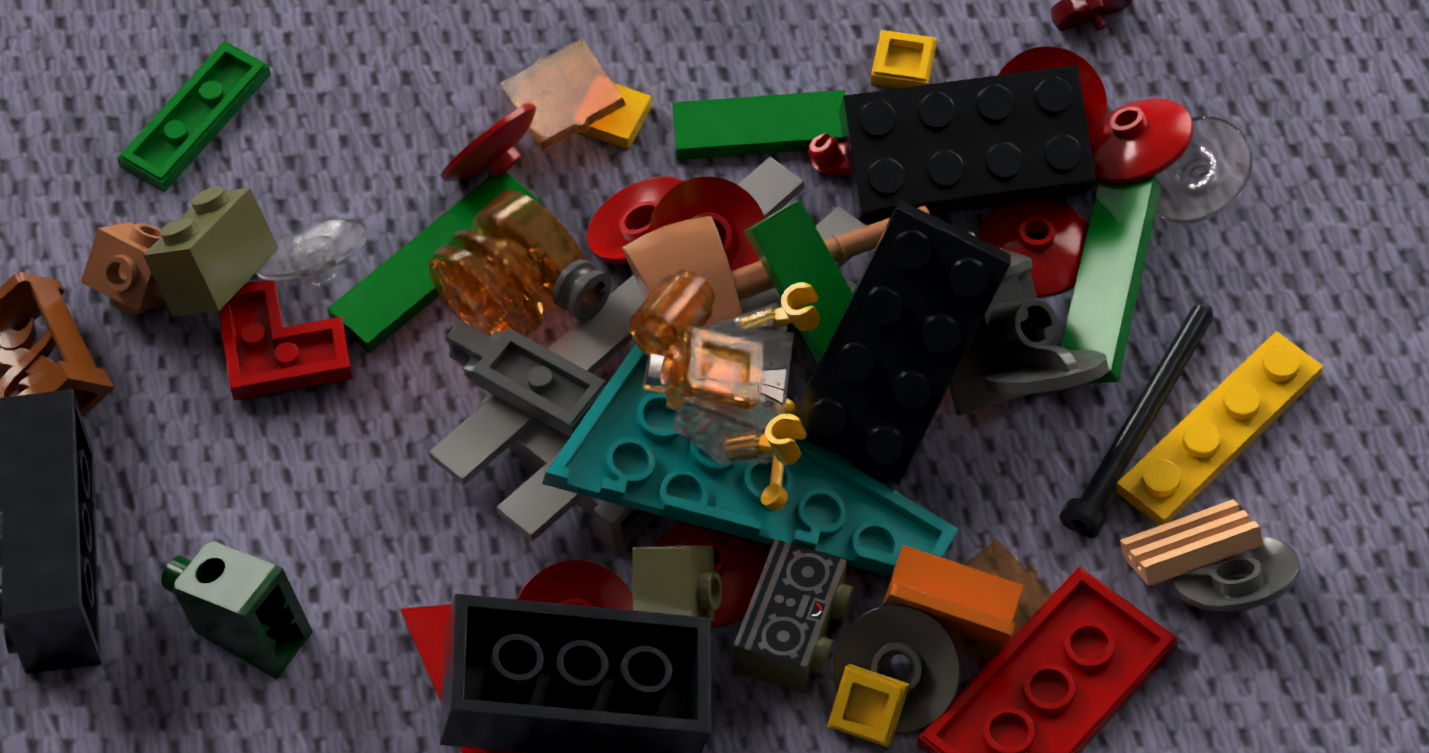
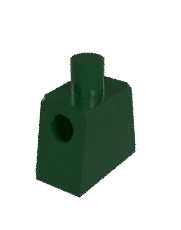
(240, 605)

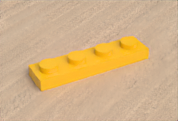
(1219, 429)

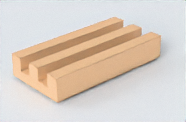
(1191, 542)

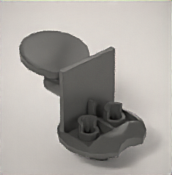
(1013, 349)

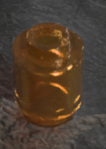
(671, 312)

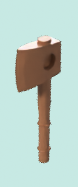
(698, 248)

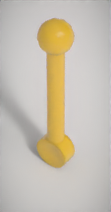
(774, 495)

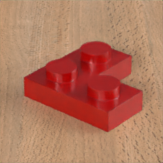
(276, 358)

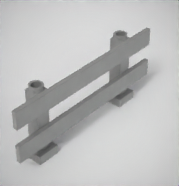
(589, 345)

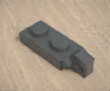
(526, 375)

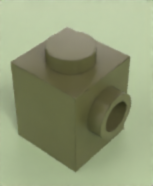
(676, 580)

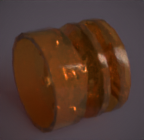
(504, 266)

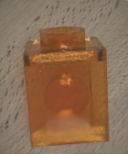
(713, 370)

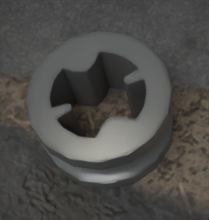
(582, 289)

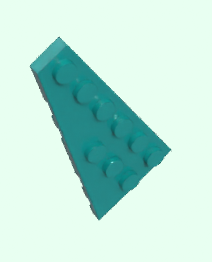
(637, 460)

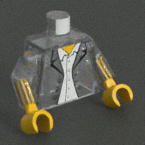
(743, 435)

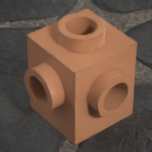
(119, 268)

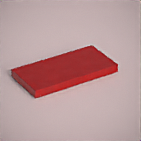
(1056, 676)

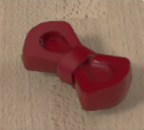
(1072, 13)

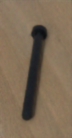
(1085, 513)

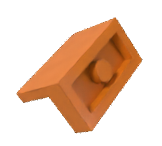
(956, 595)

